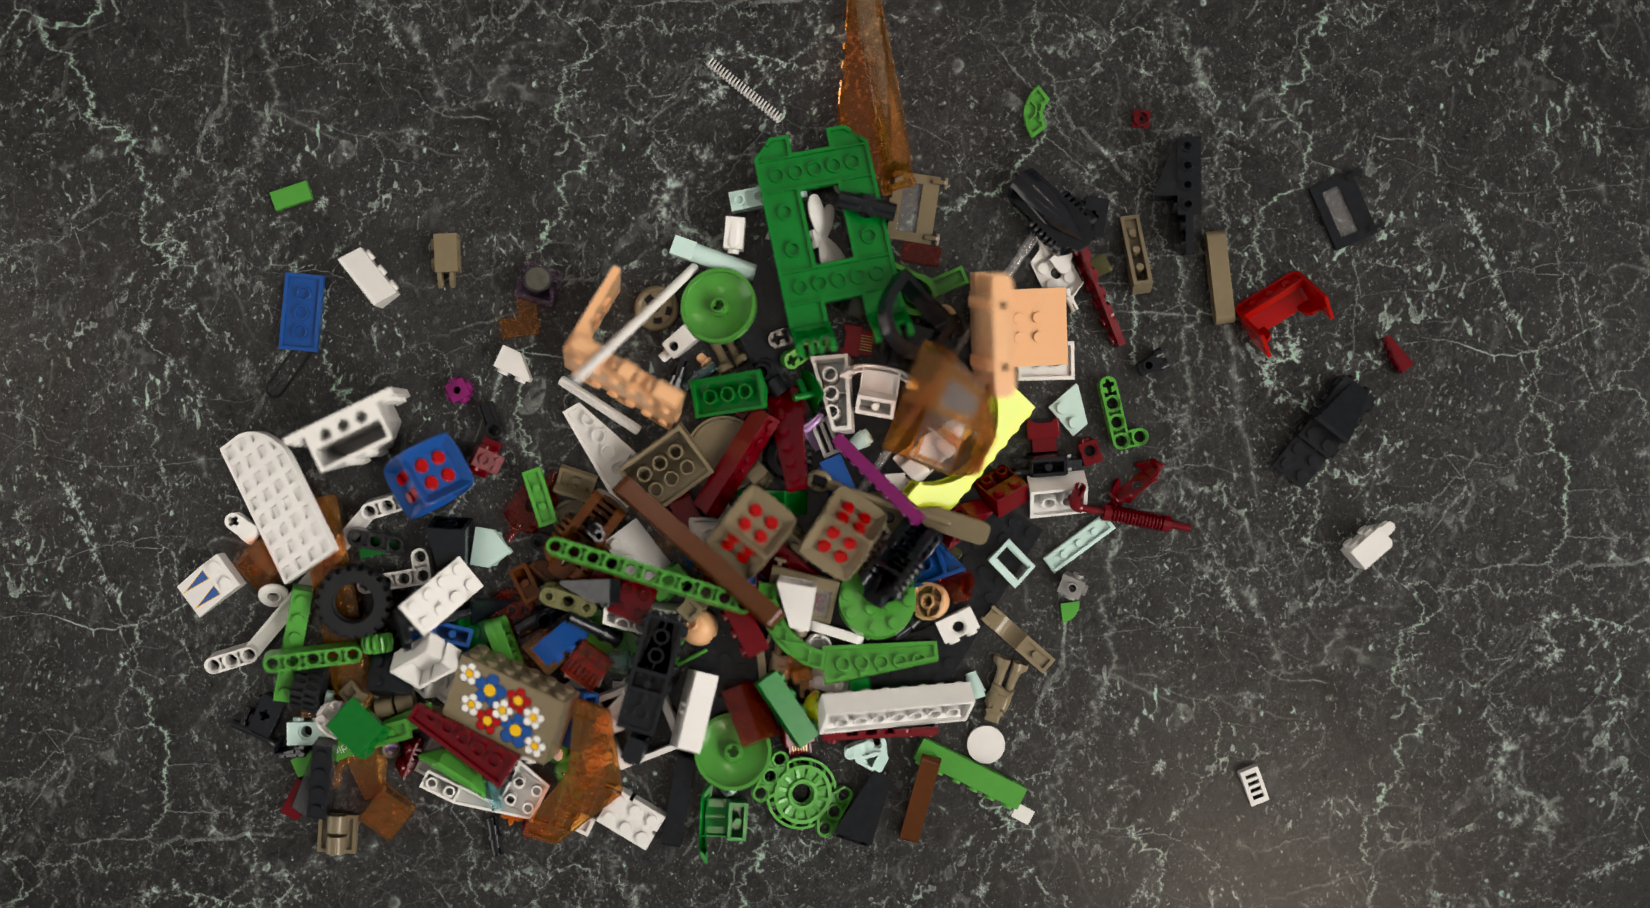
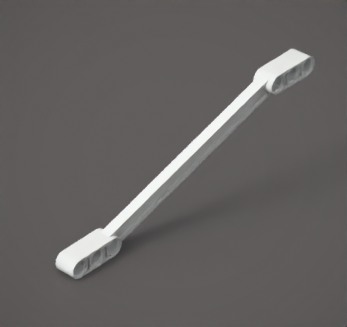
(278, 618)

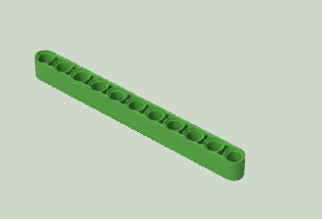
(638, 576)

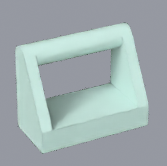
(1003, 570)

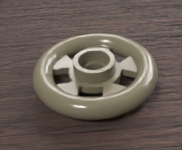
(667, 321)

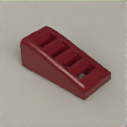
(1397, 356)

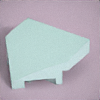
(488, 547)

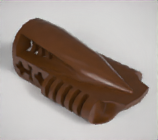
(606, 511)

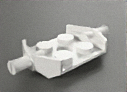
(1042, 269)

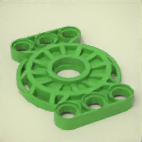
(818, 803)

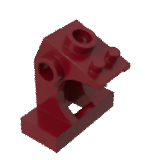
(486, 458)

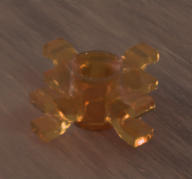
(801, 675)

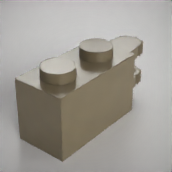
(446, 257)

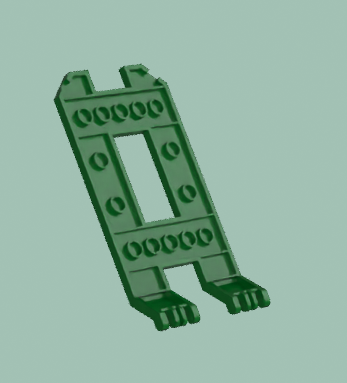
(802, 281)

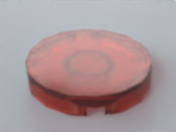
(959, 586)

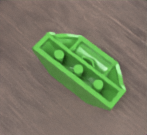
(455, 768)

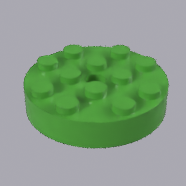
(870, 620)

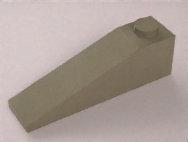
(1135, 255)

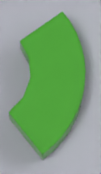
(1033, 112)

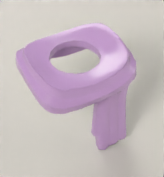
(809, 432)

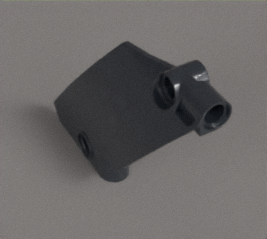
(769, 317)

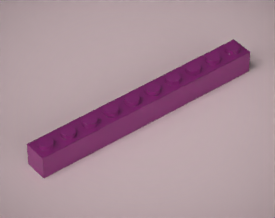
(881, 482)

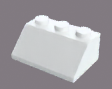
(370, 277)
(1050, 494)
(636, 544)

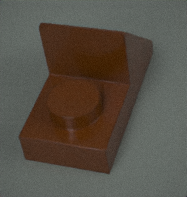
(525, 583)

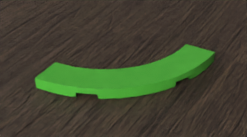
(788, 640)

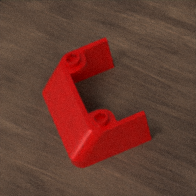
(1278, 302)

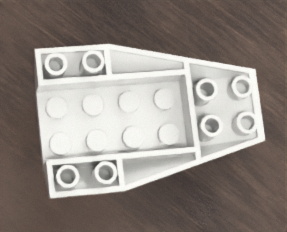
(519, 797)

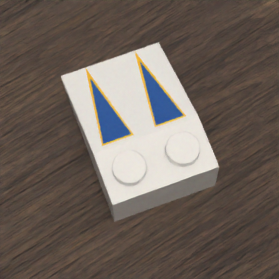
(211, 584)

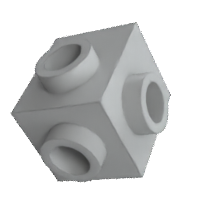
(1066, 585)

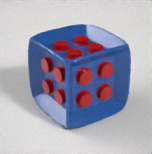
(428, 475)

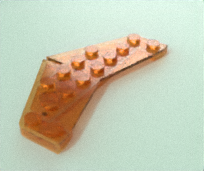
(591, 779)

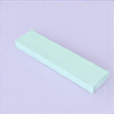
(1078, 543)

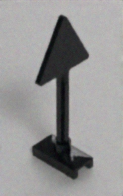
(480, 609)

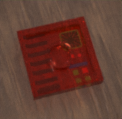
(587, 665)

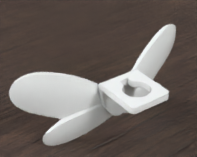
(822, 222)

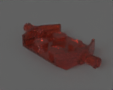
(519, 517)

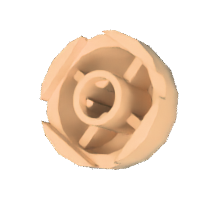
(931, 601)
(702, 629)

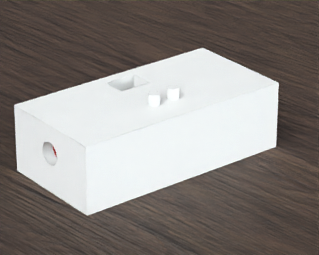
(694, 711)

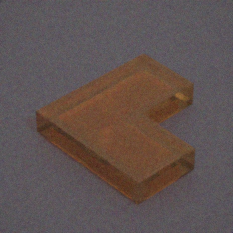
(525, 324)

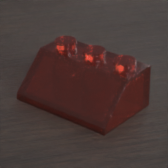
(749, 714)

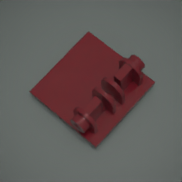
(634, 601)
(406, 762)

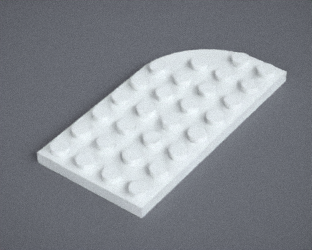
(279, 502)

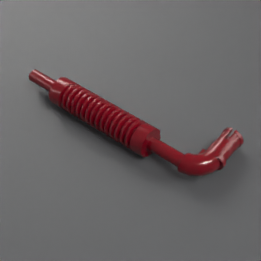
(1124, 515)

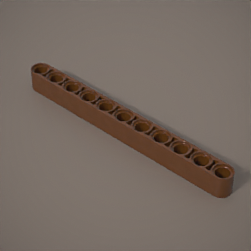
(698, 552)

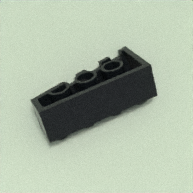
(317, 785)

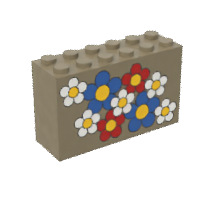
(511, 703)

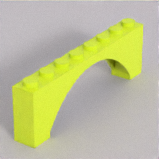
(946, 492)

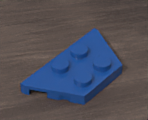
(939, 566)

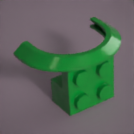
(721, 819)

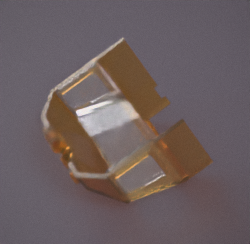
(943, 416)

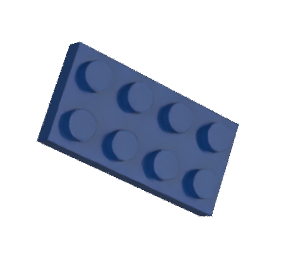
(301, 312)

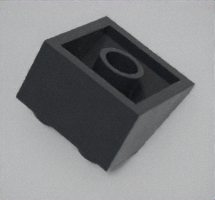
(383, 682)

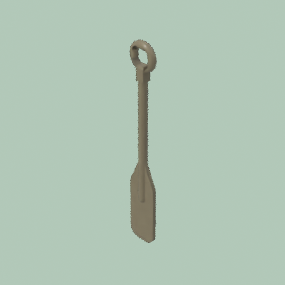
(936, 517)

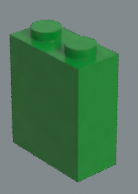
(358, 728)

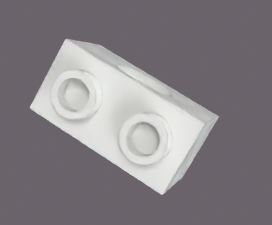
(945, 625)

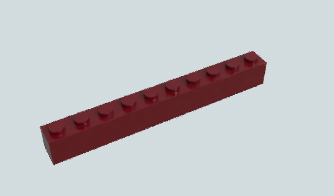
(743, 626)

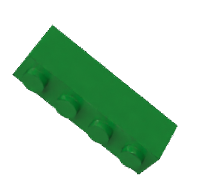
(786, 708)

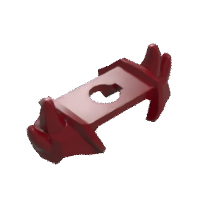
(1148, 475)

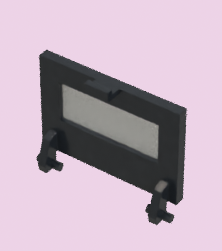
(1344, 210)

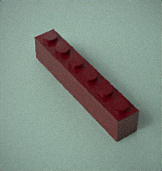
(736, 463)

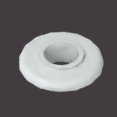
(271, 600)

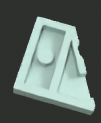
(1070, 410)

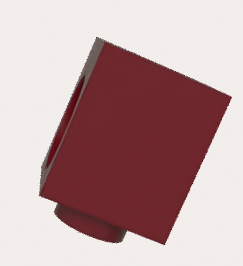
(1095, 457)

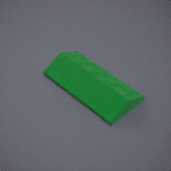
(729, 393)

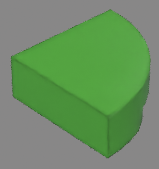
(1069, 610)

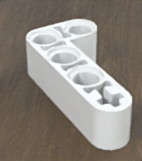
(413, 573)

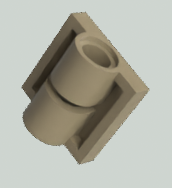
(390, 706)
(338, 834)

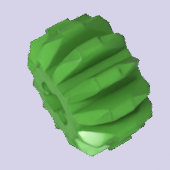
(377, 643)

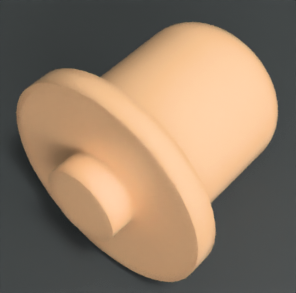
(703, 359)

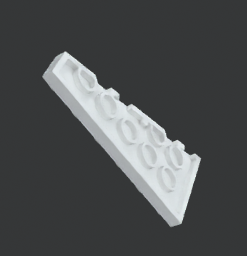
(600, 444)

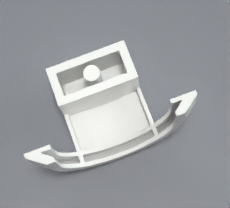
(877, 388)

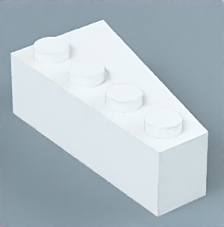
(837, 391)

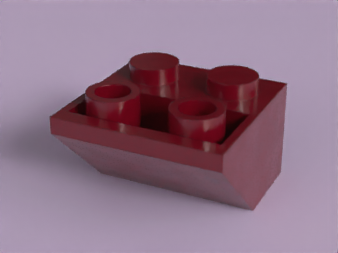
(1002, 490)

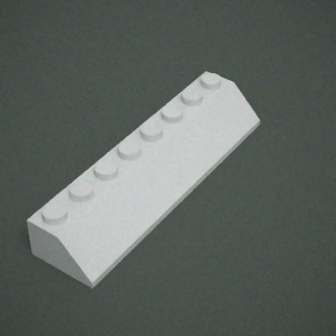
(894, 707)

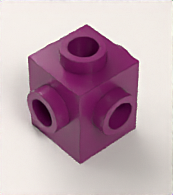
(465, 393)

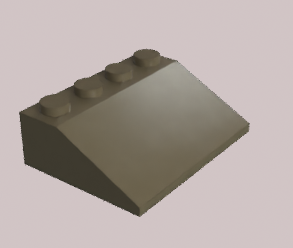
(668, 465)

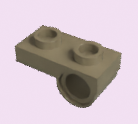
(760, 475)

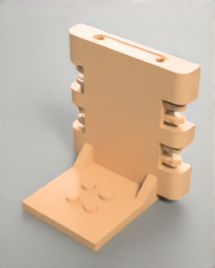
(1014, 329)
(620, 377)

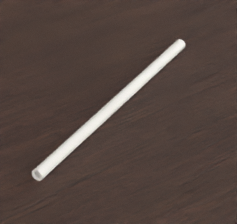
(635, 323)

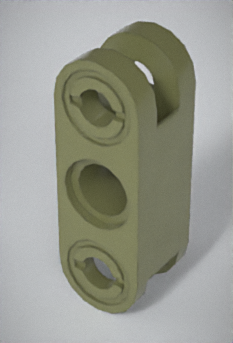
(557, 599)

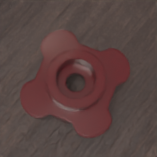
(1145, 115)

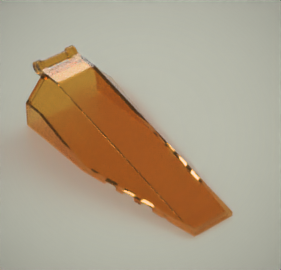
(871, 95)

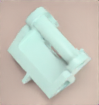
(867, 753)

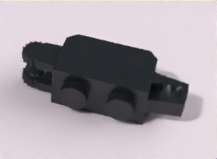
(1047, 463)

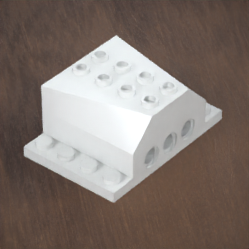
(353, 433)

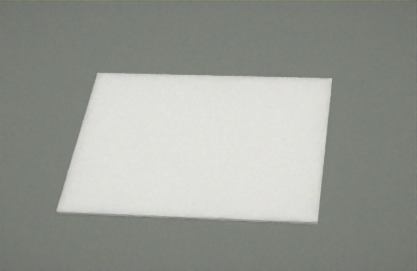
(1023, 814)

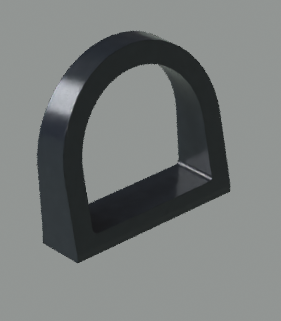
(923, 301)

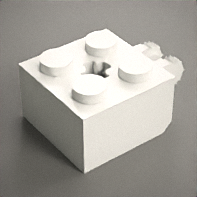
(1368, 544)

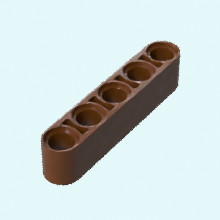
(920, 798)

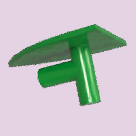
(809, 390)

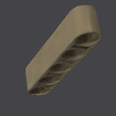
(1219, 277)

